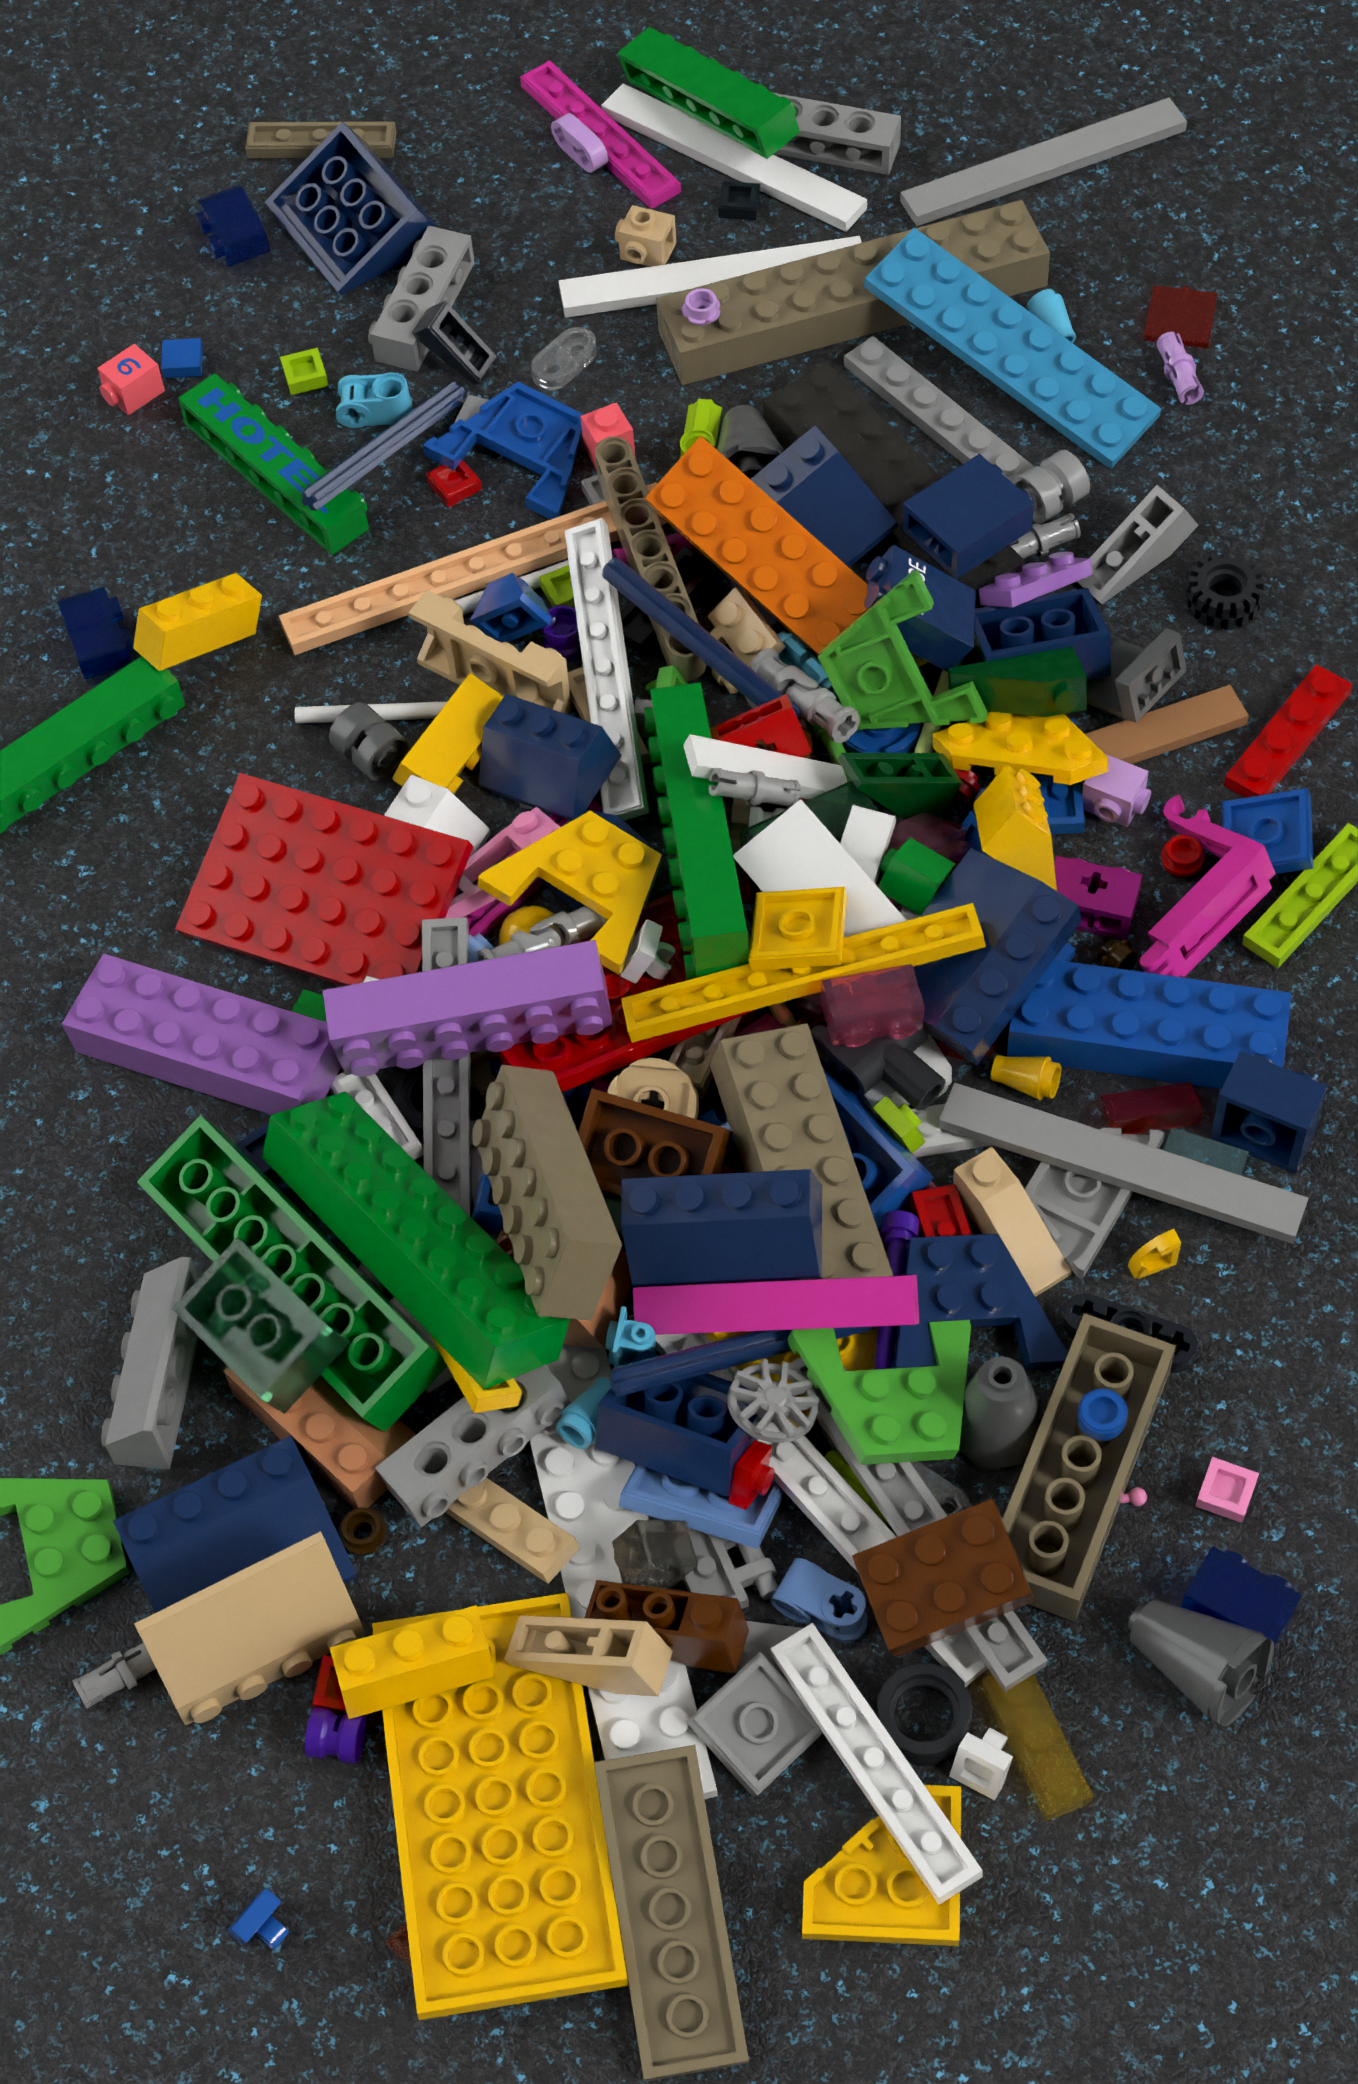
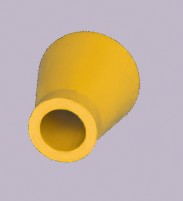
(1029, 1075)

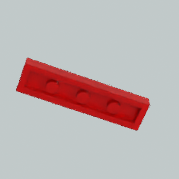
(1288, 733)

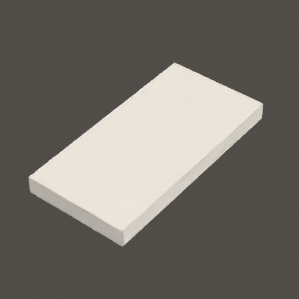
(803, 854)

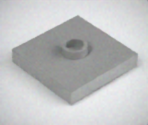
(755, 1725)

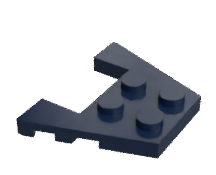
(978, 1283)

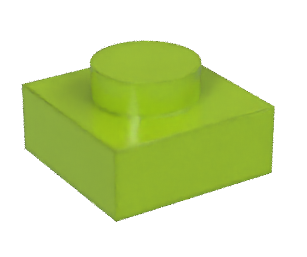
(304, 371)
(558, 587)
(901, 1123)

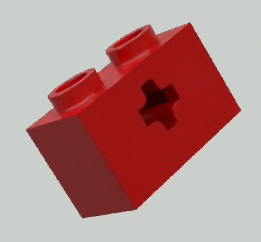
(772, 722)

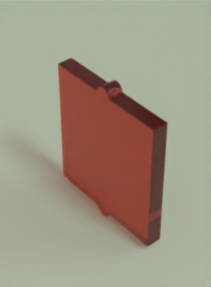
(1182, 312)

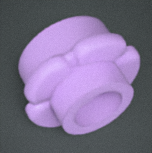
(701, 307)

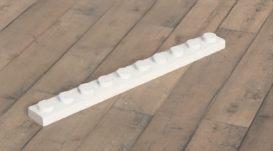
(834, 1509)

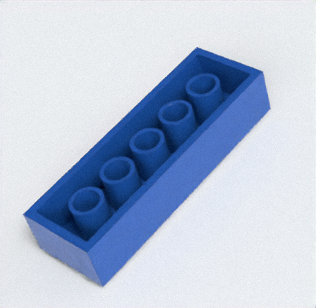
(1147, 1023)

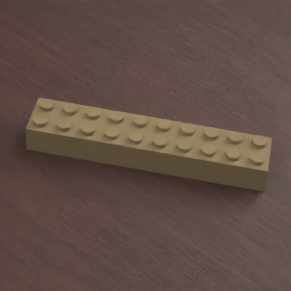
(825, 299)

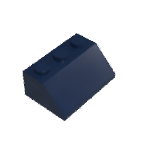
(544, 757)
(677, 1429)

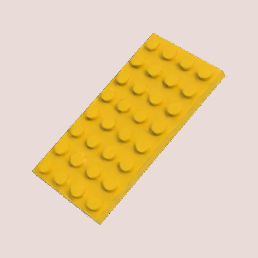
(501, 1834)

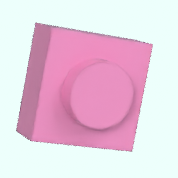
(1227, 1489)

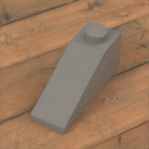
(1138, 544)

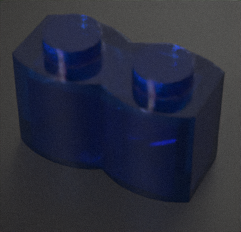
(233, 226)
(95, 633)

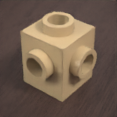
(646, 236)

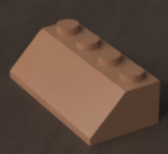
(330, 1438)

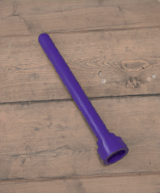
(896, 1231)

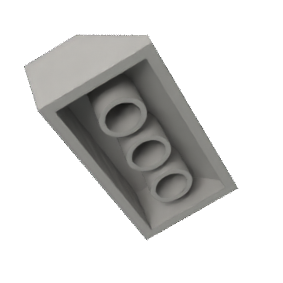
(154, 1371)

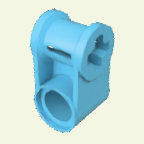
(376, 398)

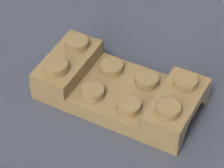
(462, 649)

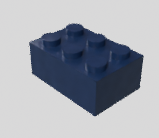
(1045, 625)

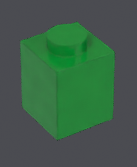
(914, 875)

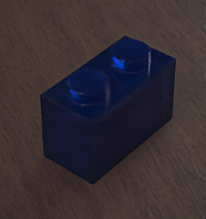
(1242, 1595)

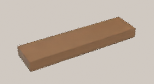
(1172, 726)

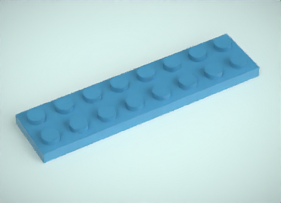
(1012, 348)

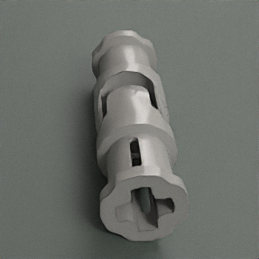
(815, 703)
(569, 929)

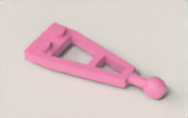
(523, 831)

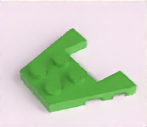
(878, 674)
(898, 1410)
(67, 1547)

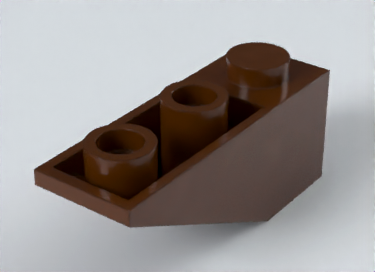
(697, 1627)

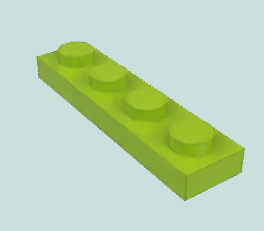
(1306, 900)

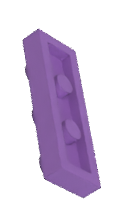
(1035, 580)

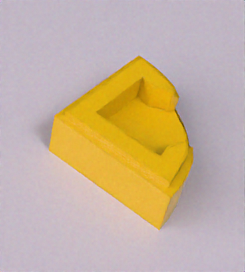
(1156, 1255)

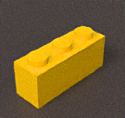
(197, 621)
(452, 737)
(412, 1662)

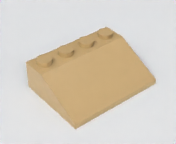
(251, 1629)

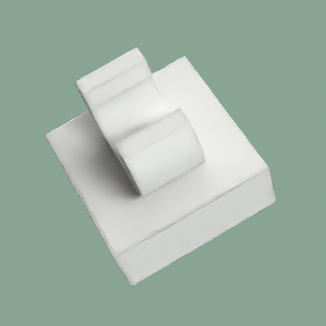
(648, 954)
(982, 1763)

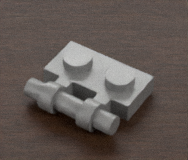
(717, 1574)

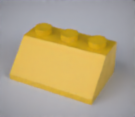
(1016, 825)

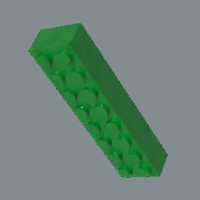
(696, 836)
(224, 1196)
(413, 1238)

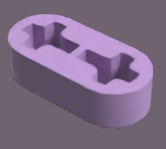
(579, 142)

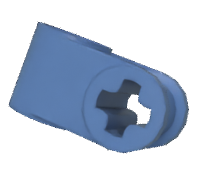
(815, 1596)

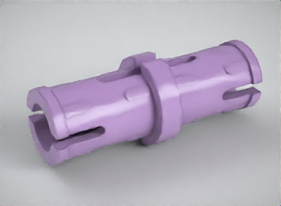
(1180, 368)

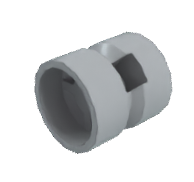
(1054, 484)

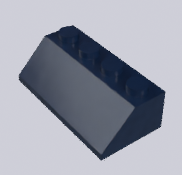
(723, 1228)

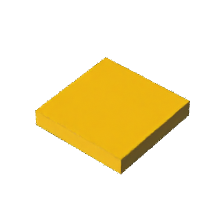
(798, 928)

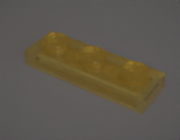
(1039, 1746)

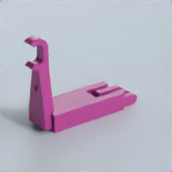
(1214, 902)

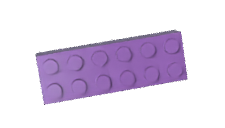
(468, 1008)
(201, 1037)

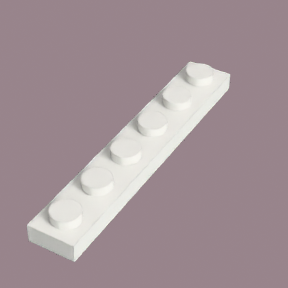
(876, 1764)

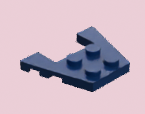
(525, 430)

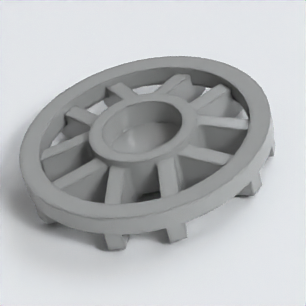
(773, 1402)

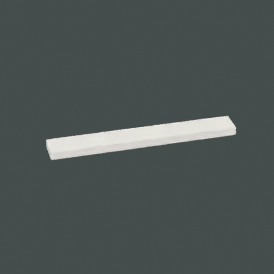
(694, 139)
(644, 285)
(606, 666)

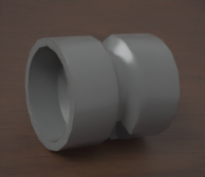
(368, 741)

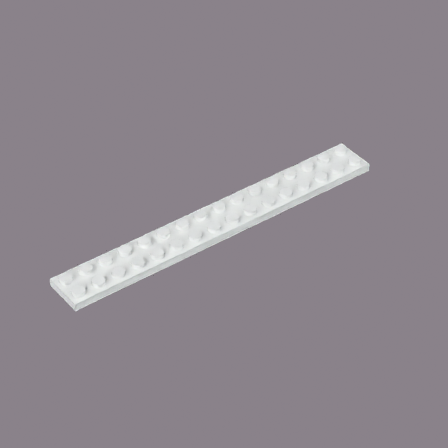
(583, 1499)

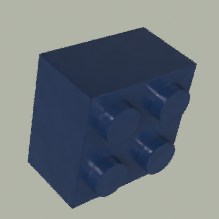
(1268, 1111)

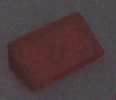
(1152, 1108)

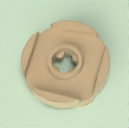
(659, 1076)

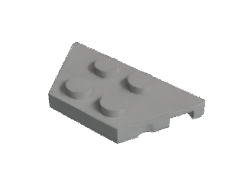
(1081, 1208)

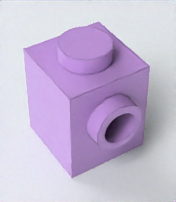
(1117, 793)

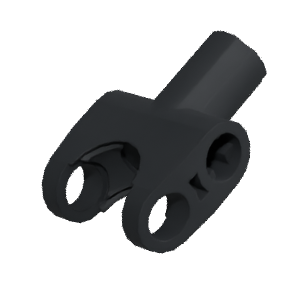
(880, 1060)

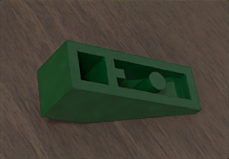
(1028, 684)
(904, 780)

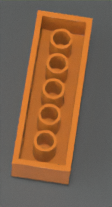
(759, 546)

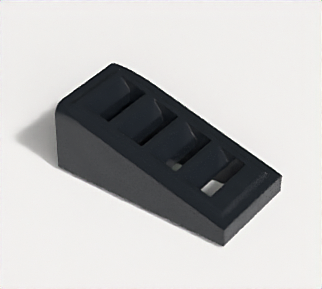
(436, 341)

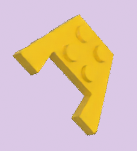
(592, 865)

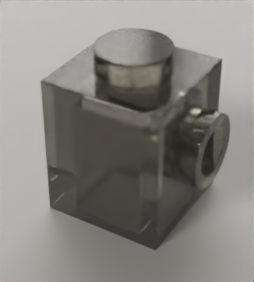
(654, 1553)

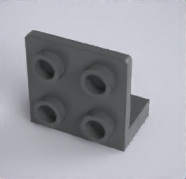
(1138, 676)

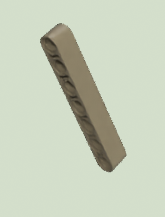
(645, 543)

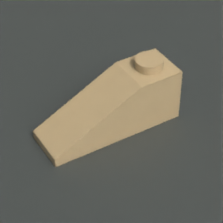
(1002, 1207)
(592, 1652)

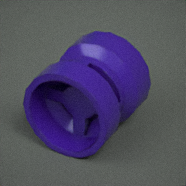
(563, 632)
(334, 1736)

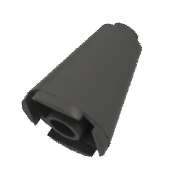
(747, 440)
(999, 1416)
(1203, 1656)

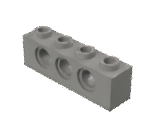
(844, 135)
(432, 276)
(467, 1464)

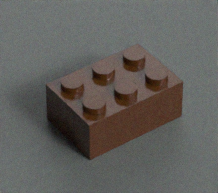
(647, 1142)
(943, 1578)

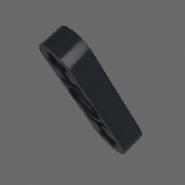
(1121, 1314)

